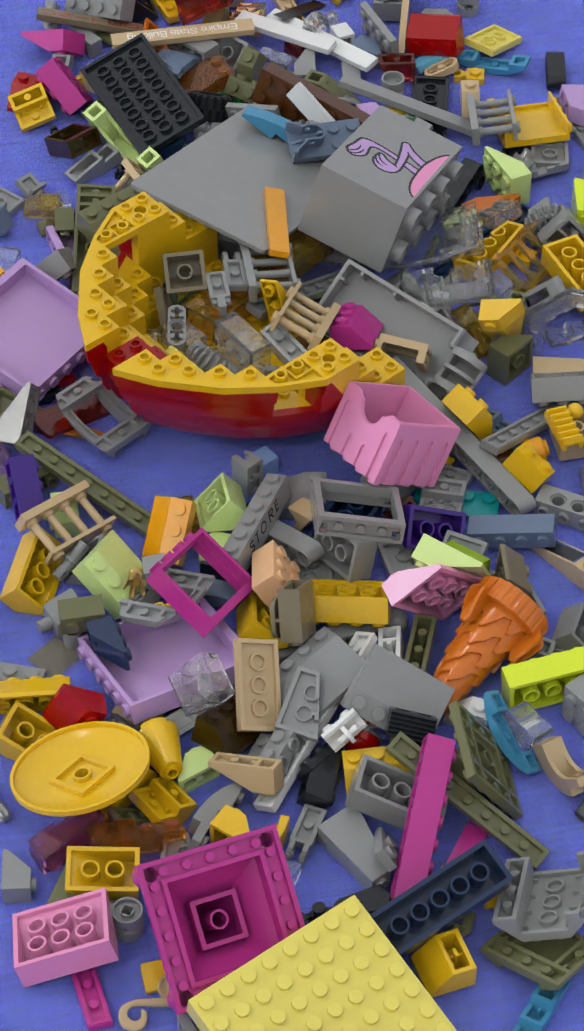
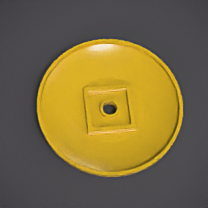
(80, 768)

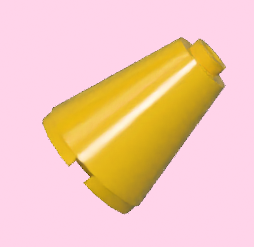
(164, 746)

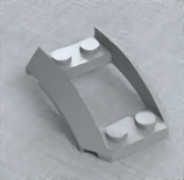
(127, 430)
(144, 612)

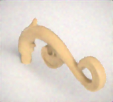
(130, 1025)

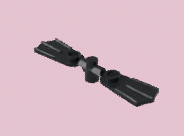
(370, 898)

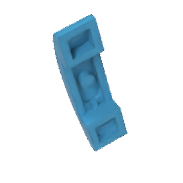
(493, 66)
(494, 708)

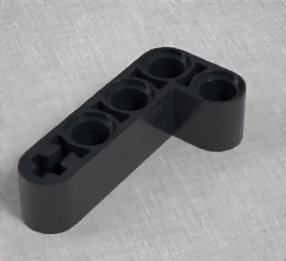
(471, 178)

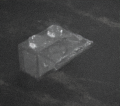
(201, 684)

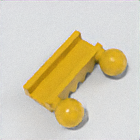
(562, 425)

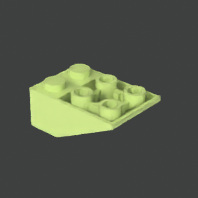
(507, 174)

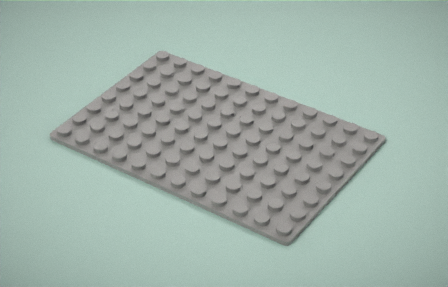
(224, 181)

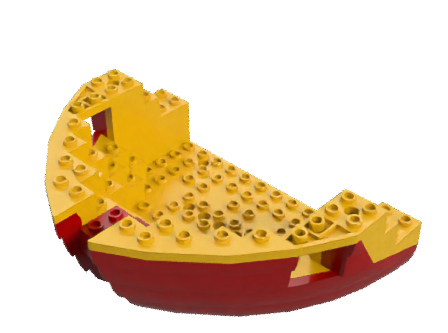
(167, 388)

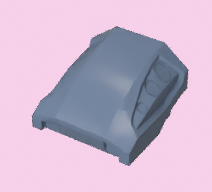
(178, 61)

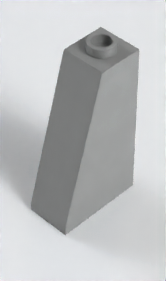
(352, 845)

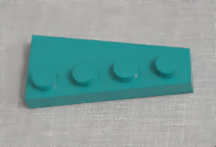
(474, 504)

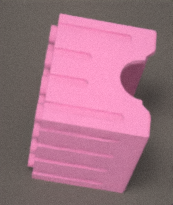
(391, 434)

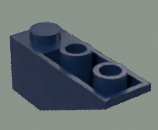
(108, 641)

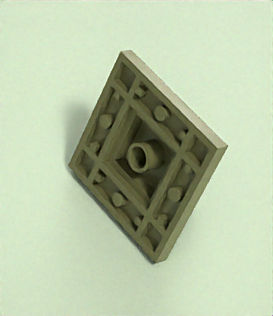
(482, 762)

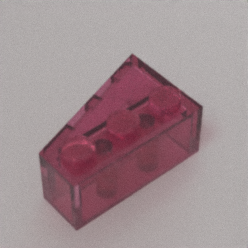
(50, 845)

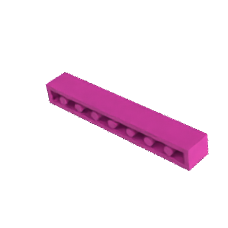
(424, 813)

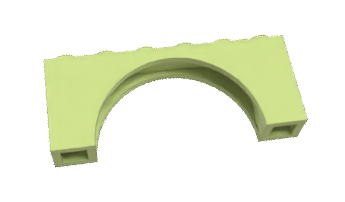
(112, 133)

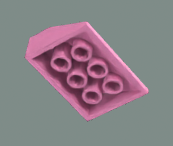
(429, 590)
(64, 937)

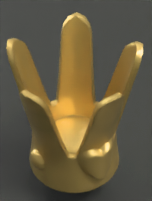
(135, 578)

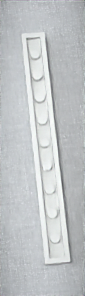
(362, 644)

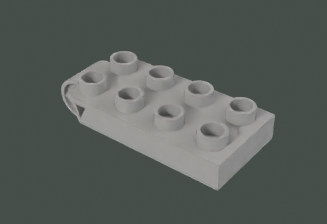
(409, 319)

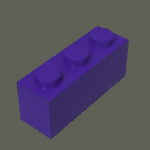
(23, 483)

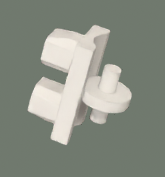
(343, 729)

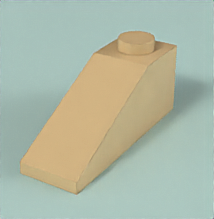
(252, 772)

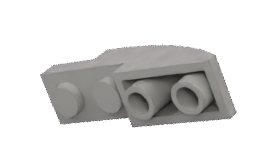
(200, 823)

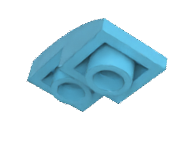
(426, 61)

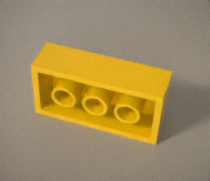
(565, 259)

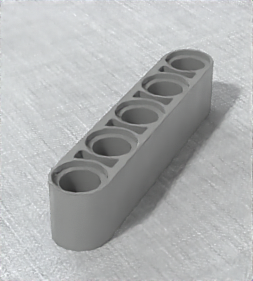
(298, 545)

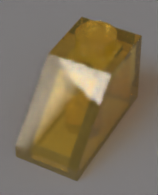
(42, 205)

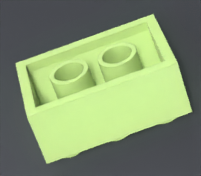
(220, 505)

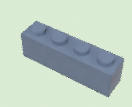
(514, 530)

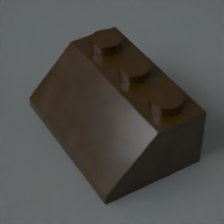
(218, 730)

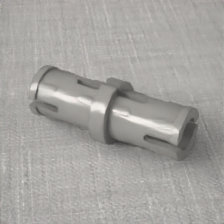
(71, 560)

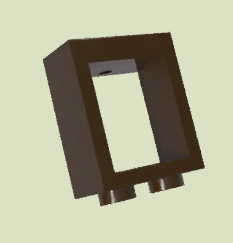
(75, 141)

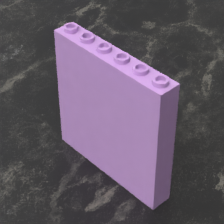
(37, 329)
(156, 655)

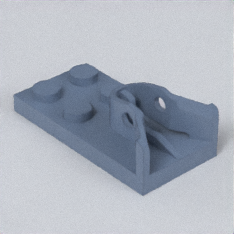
(317, 141)

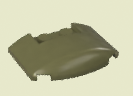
(544, 962)

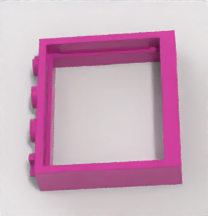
(220, 561)

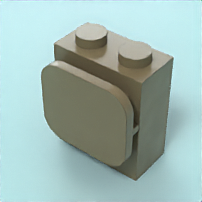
(293, 612)

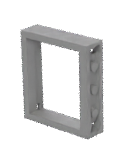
(354, 525)

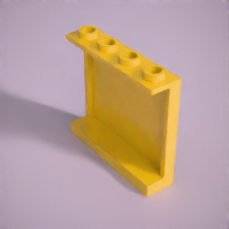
(538, 124)

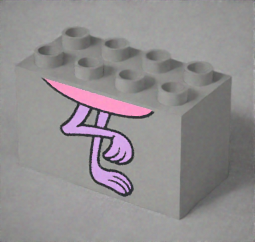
(382, 189)

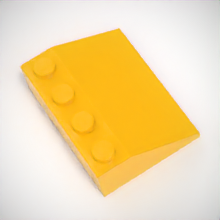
(351, 602)

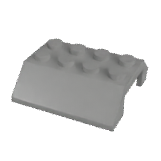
(541, 902)

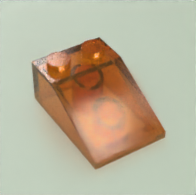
(207, 75)

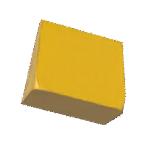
(151, 974)

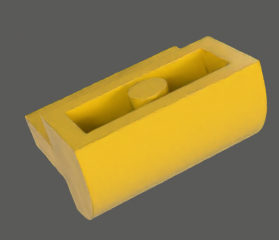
(31, 107)
(163, 801)

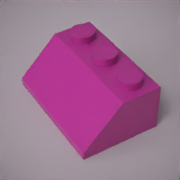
(63, 86)
(355, 327)

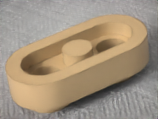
(443, 68)

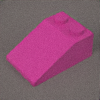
(58, 41)

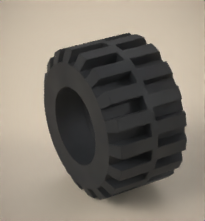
(211, 104)

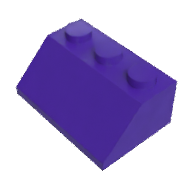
(431, 522)

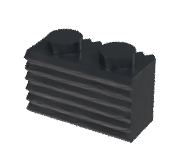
(411, 723)

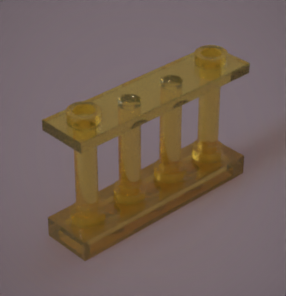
(532, 277)

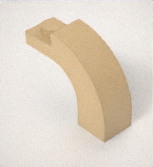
(559, 765)

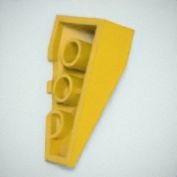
(501, 317)

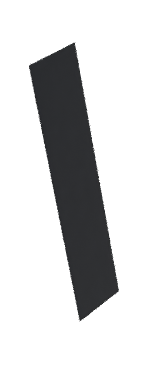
(300, 9)

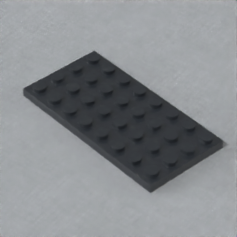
(142, 95)

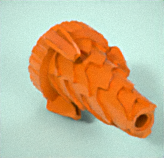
(496, 626)

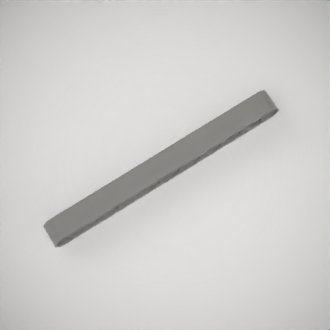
(476, 459)

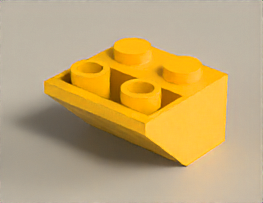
(444, 964)

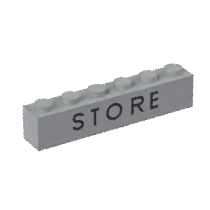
(258, 518)

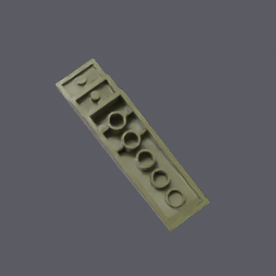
(86, 196)

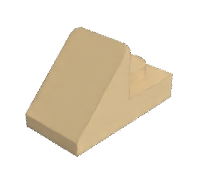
(302, 513)

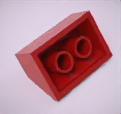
(435, 35)

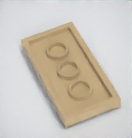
(256, 684)

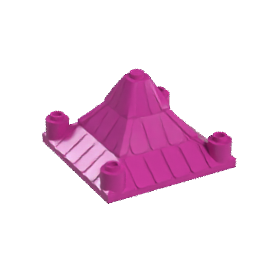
(218, 908)

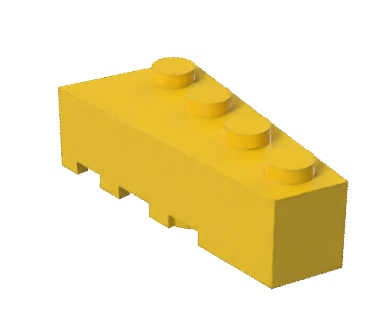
(497, 242)

